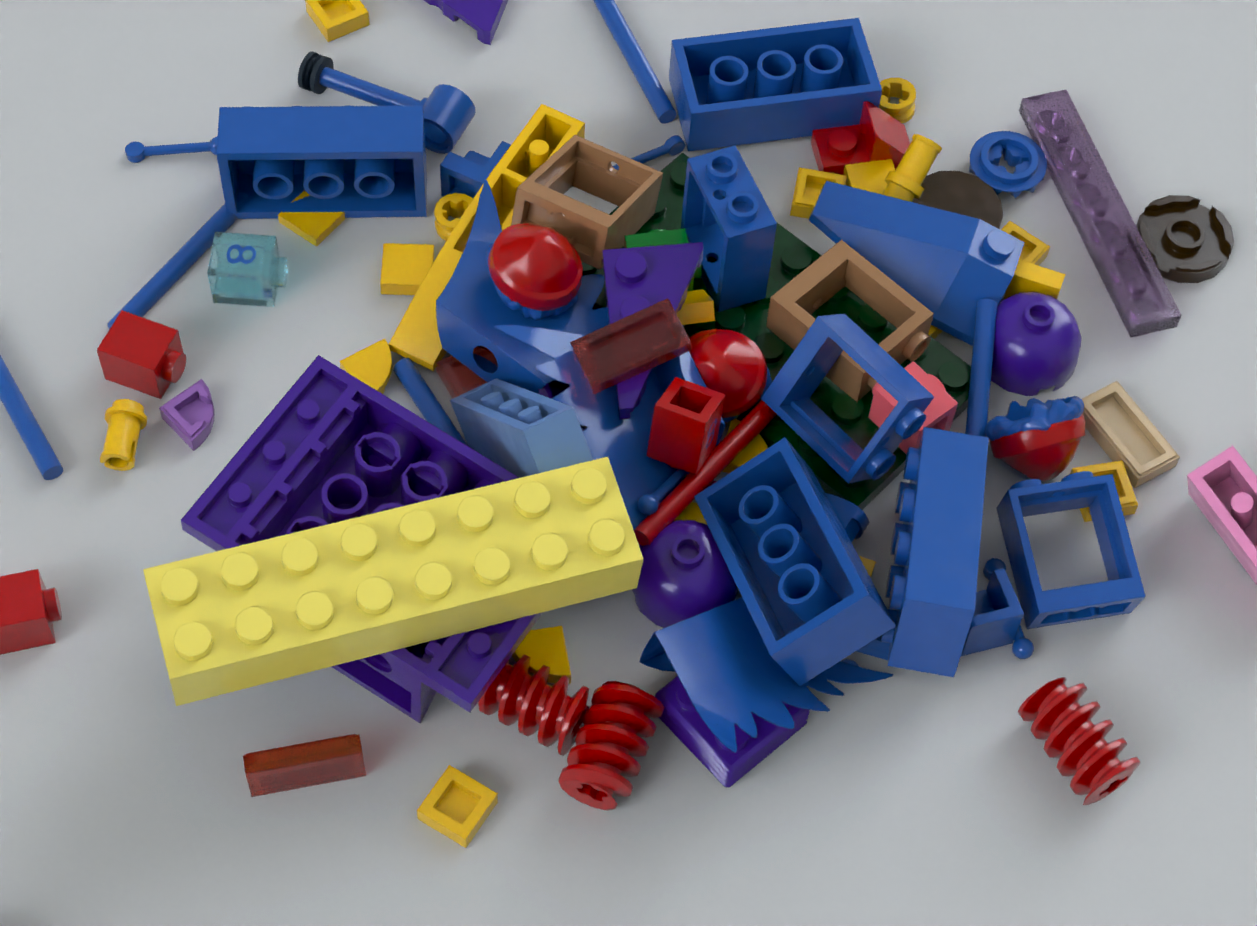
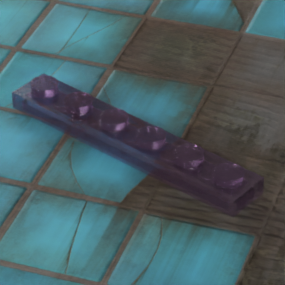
(1100, 214)

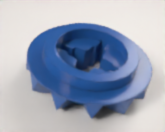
(1018, 151)

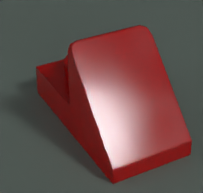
(873, 139)

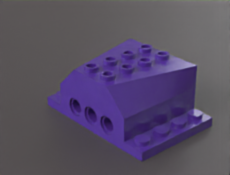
(343, 454)

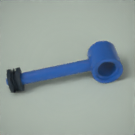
(445, 110)

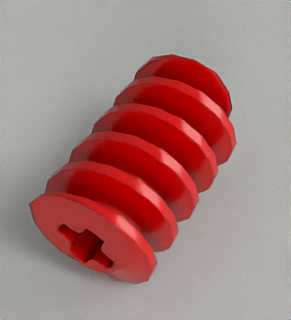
(536, 704)
(1077, 740)
(606, 743)

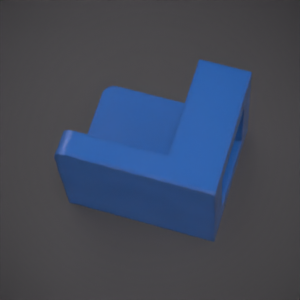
(468, 173)
(995, 615)

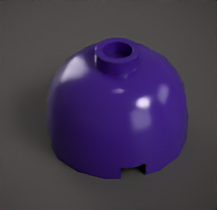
(1034, 344)
(682, 574)

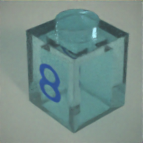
(246, 269)

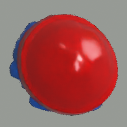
(534, 270)
(732, 367)
(1038, 437)

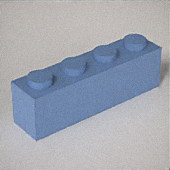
(520, 428)

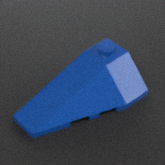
(927, 251)

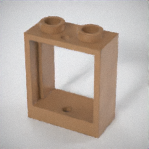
(589, 168)
(840, 267)

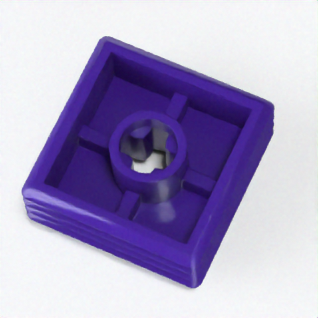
(723, 763)

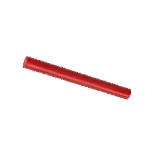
(693, 484)

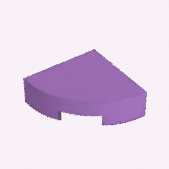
(191, 414)

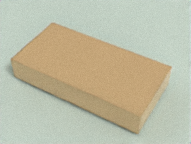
(1127, 434)

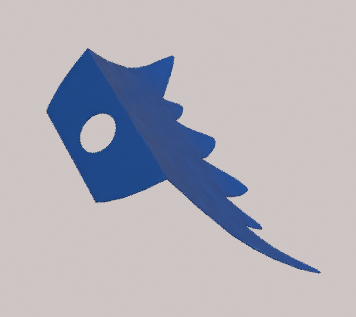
(472, 308)
(607, 436)
(732, 673)

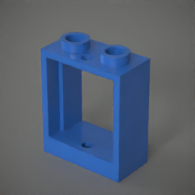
(733, 223)
(805, 370)
(1081, 602)

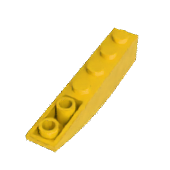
(541, 137)

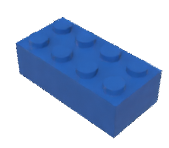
(771, 83)
(342, 156)
(936, 551)
(793, 562)

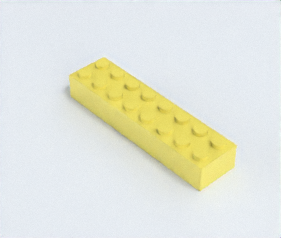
(392, 579)

